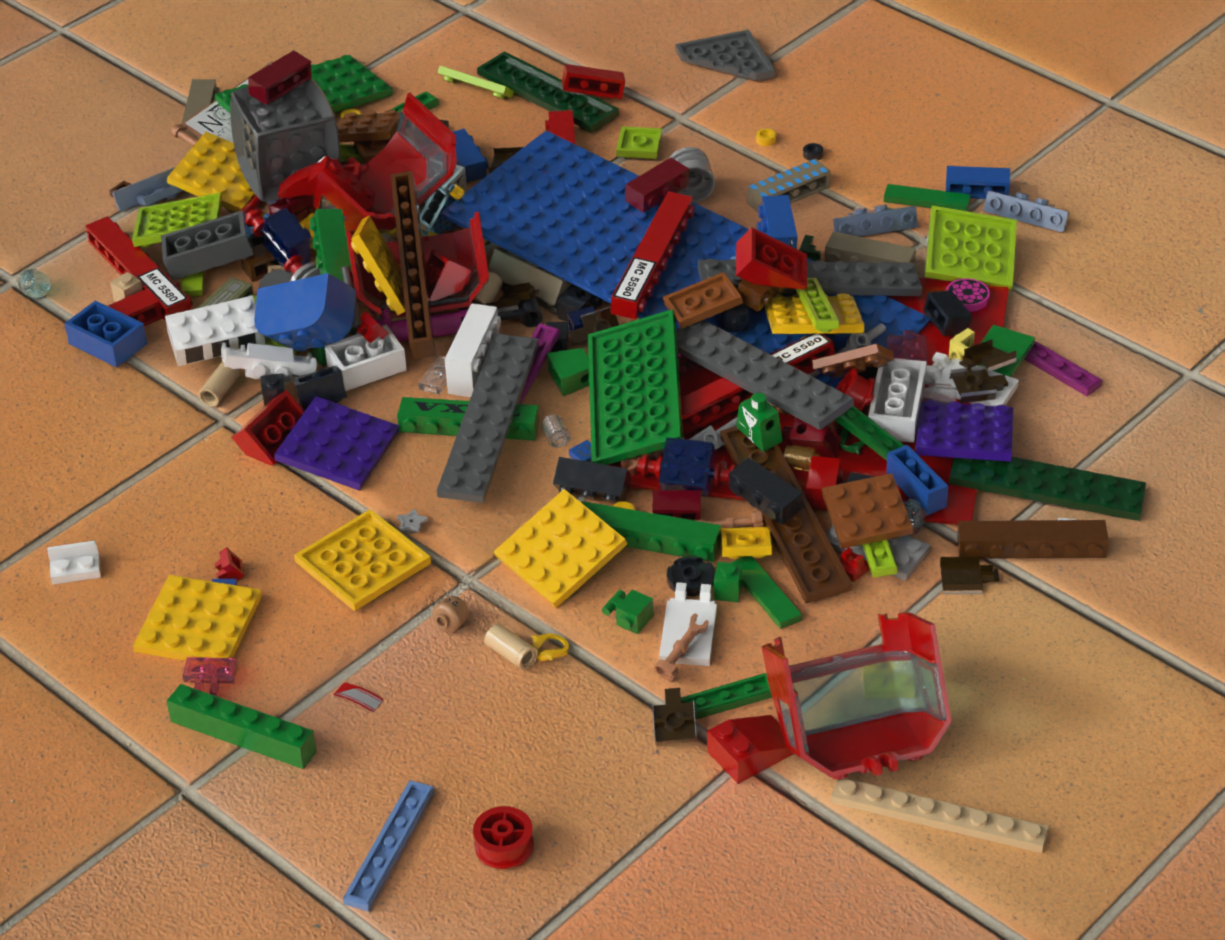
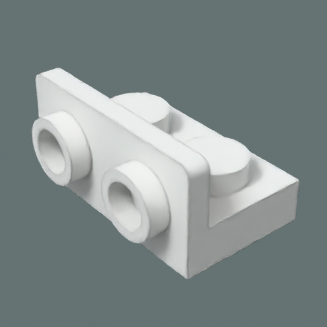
(74, 562)

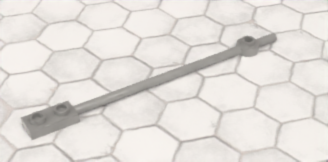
(852, 343)

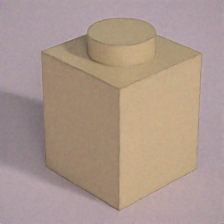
(125, 286)

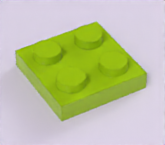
(639, 142)

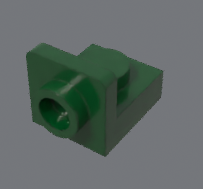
(810, 249)

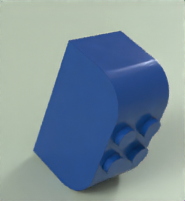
(305, 312)

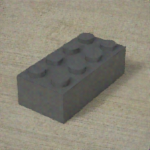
(207, 245)

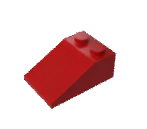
(770, 261)
(747, 745)

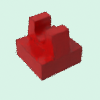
(371, 328)
(854, 564)
(229, 565)

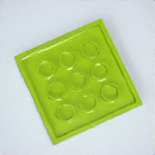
(173, 216)
(970, 247)

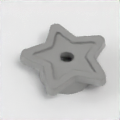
(411, 522)

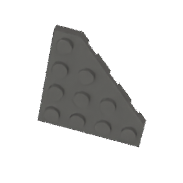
(730, 53)

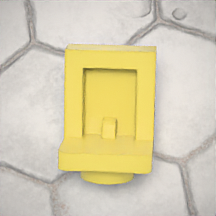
(961, 342)

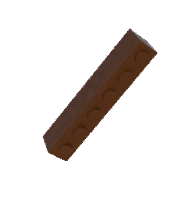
(1032, 539)

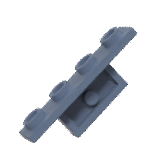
(146, 191)
(1026, 210)
(876, 221)

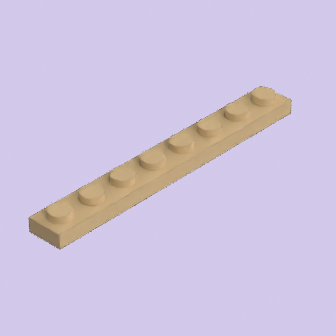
(940, 814)

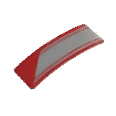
(359, 696)

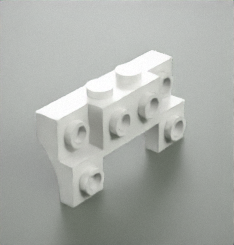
(267, 360)

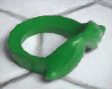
(855, 448)

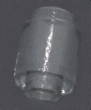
(940, 392)
(556, 431)

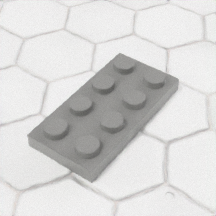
(906, 552)

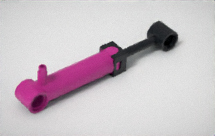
(449, 323)

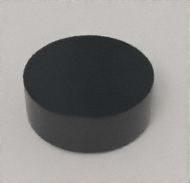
(813, 151)

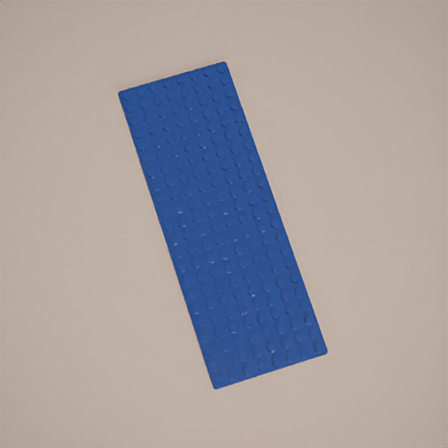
(587, 234)

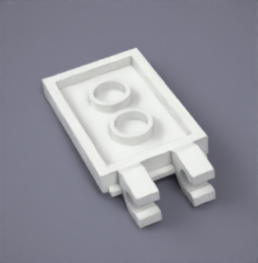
(940, 373)
(677, 623)

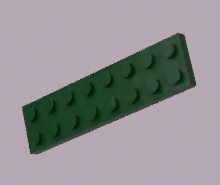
(547, 91)
(1052, 485)

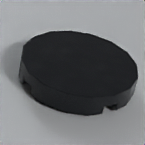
(690, 571)

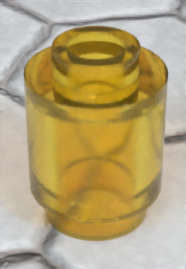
(799, 456)

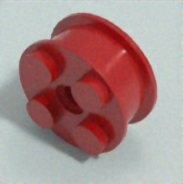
(857, 388)
(503, 837)

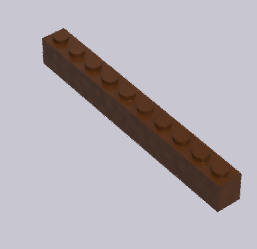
(413, 266)

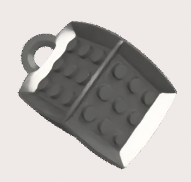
(281, 136)

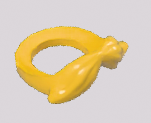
(552, 653)

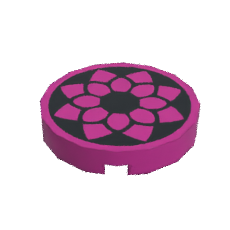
(971, 293)

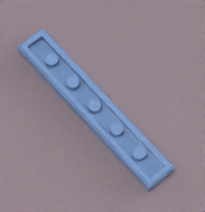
(388, 846)

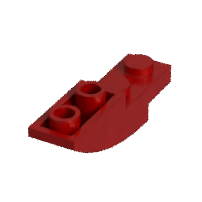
(298, 184)

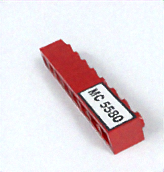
(121, 254)
(652, 255)
(725, 397)

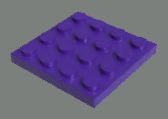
(965, 431)
(337, 443)

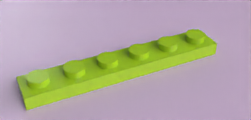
(818, 306)

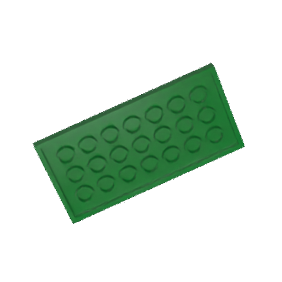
(341, 80)
(634, 388)

